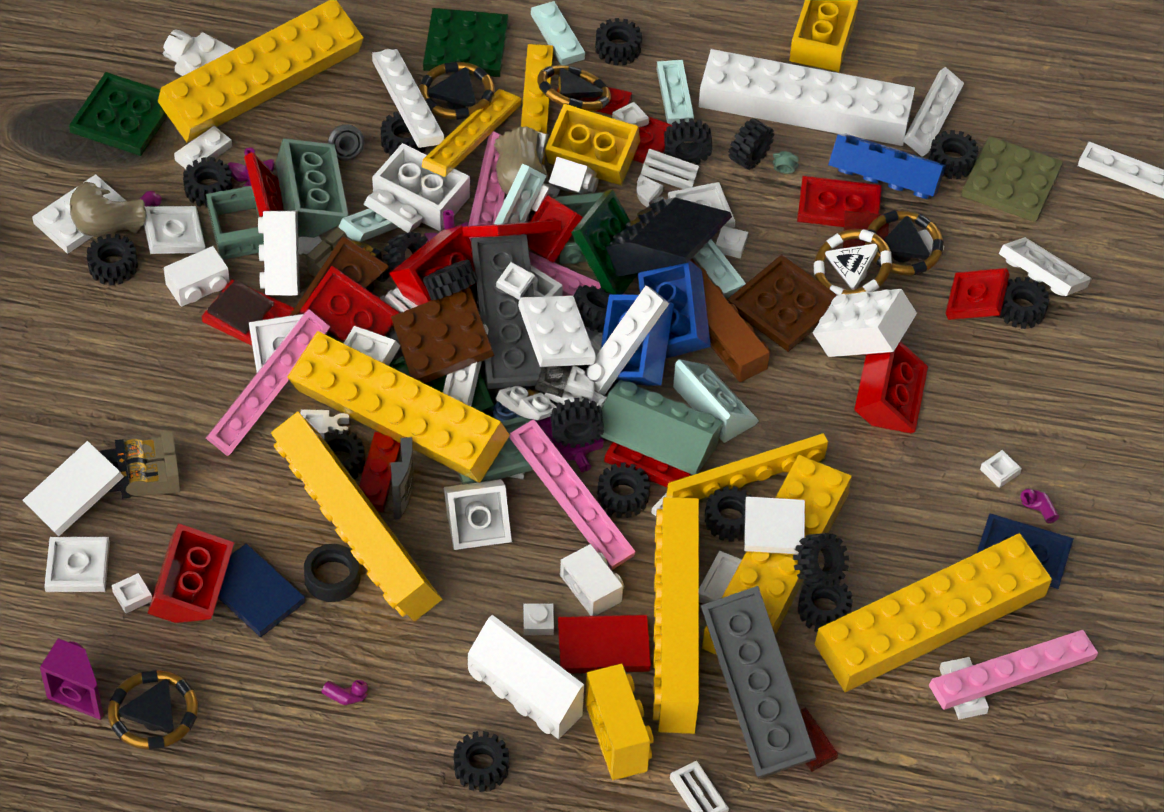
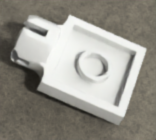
(192, 51)

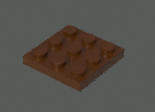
(783, 302)
(442, 336)

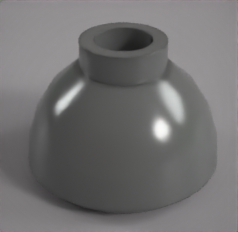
(347, 141)

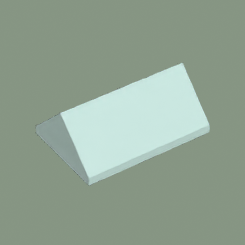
(710, 395)

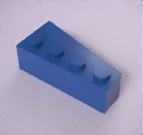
(886, 165)

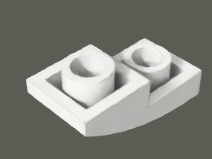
(530, 407)

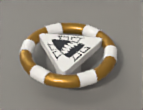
(853, 261)

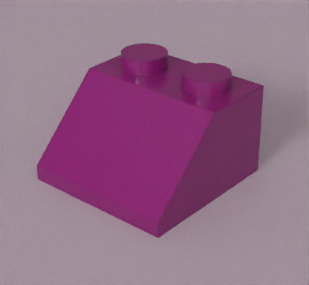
(70, 678)

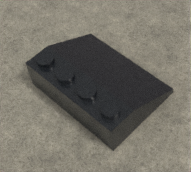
(664, 235)

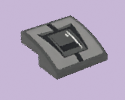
(402, 478)

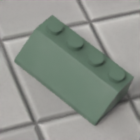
(312, 185)
(659, 427)

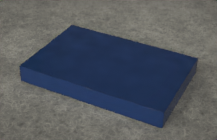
(1049, 547)
(257, 591)

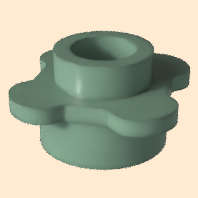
(785, 162)

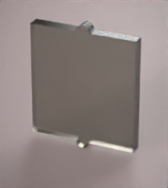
(240, 306)

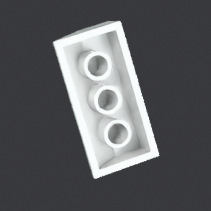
(526, 678)

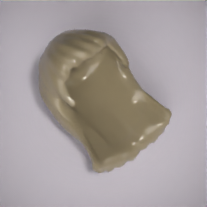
(514, 150)
(100, 216)

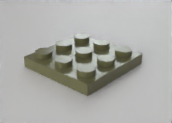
(1012, 179)

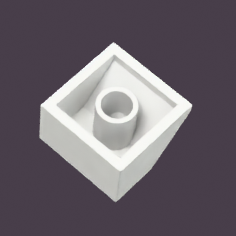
(478, 514)

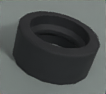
(335, 591)

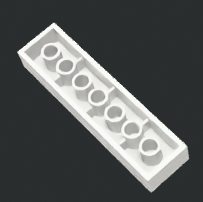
(806, 97)

